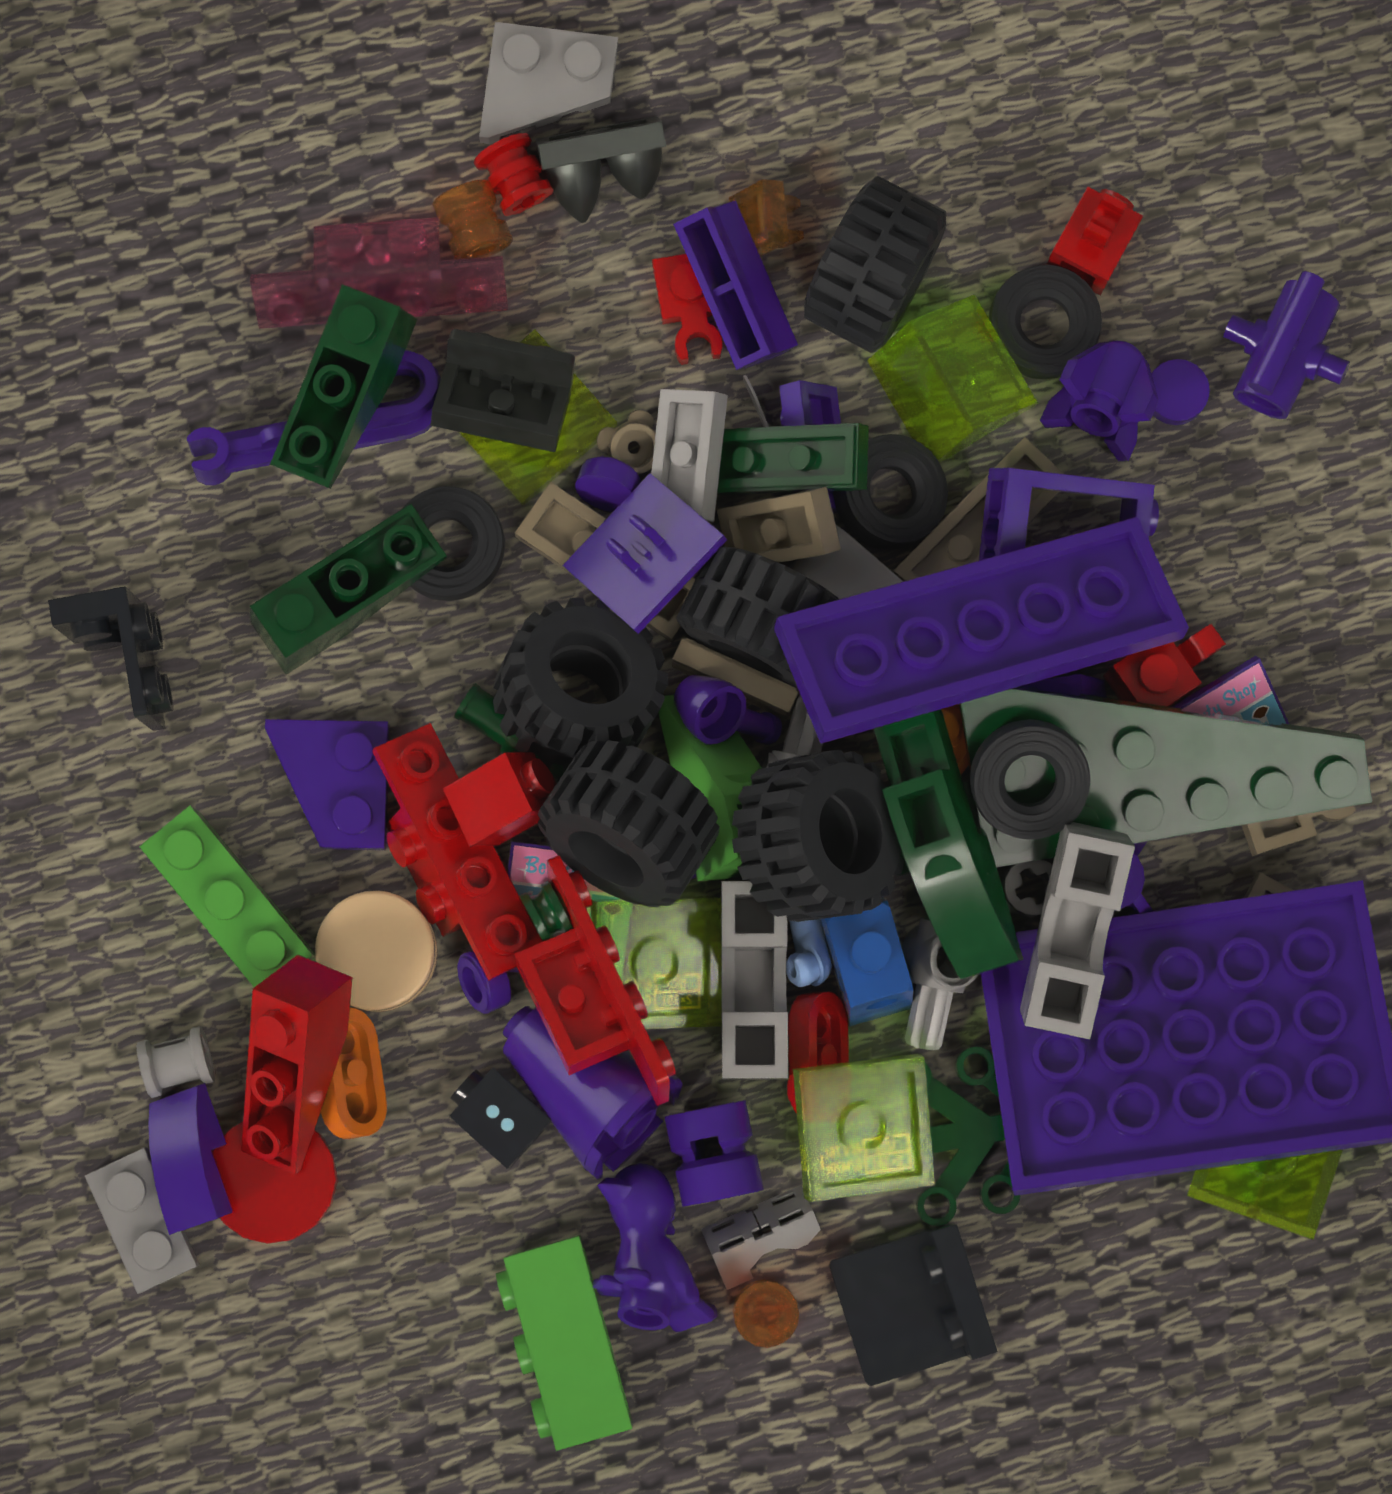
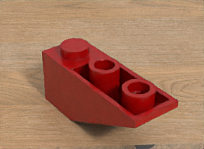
(292, 1056)

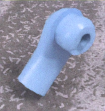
(811, 958)

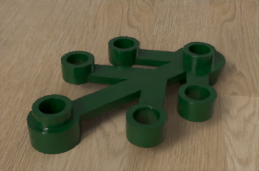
(970, 1133)

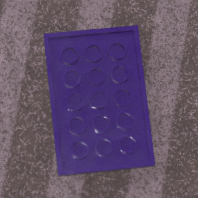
(1210, 1045)

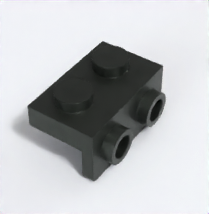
(504, 390)

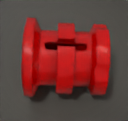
(514, 173)

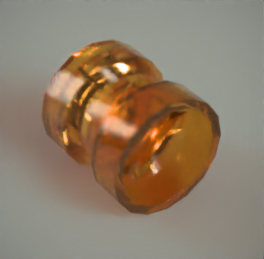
(470, 219)
(760, 1304)

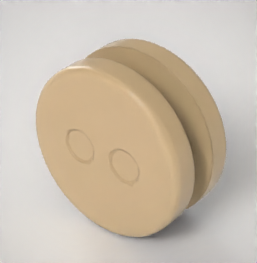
(382, 946)

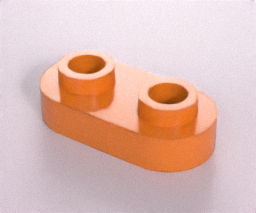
(356, 1094)

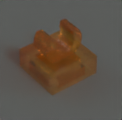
(765, 214)

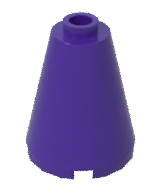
(598, 1111)

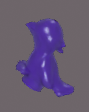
(649, 1268)

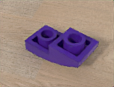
(183, 1166)

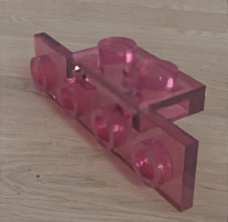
(388, 261)

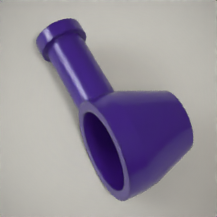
(717, 708)

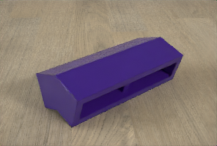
(735, 285)

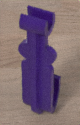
(257, 445)

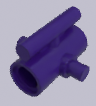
(1287, 347)

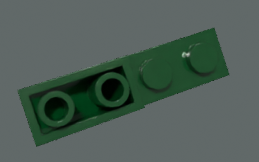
(942, 846)

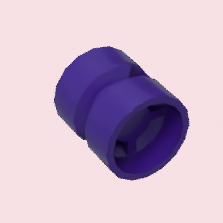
(718, 1176)

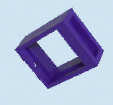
(1010, 495)

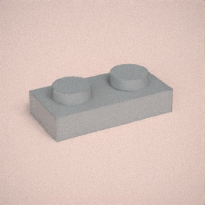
(690, 446)
(136, 1223)

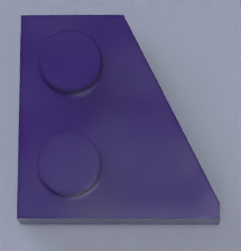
(336, 778)

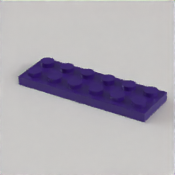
(979, 629)

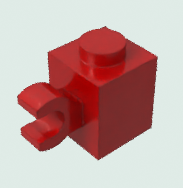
(1096, 237)
(1163, 672)
(500, 798)

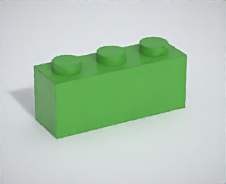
(224, 896)
(564, 1343)

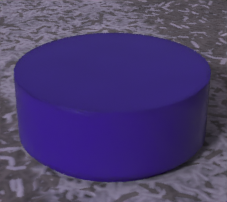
(1180, 390)
(606, 482)
(482, 994)

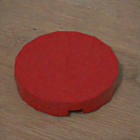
(269, 1201)

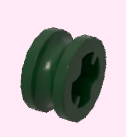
(546, 912)

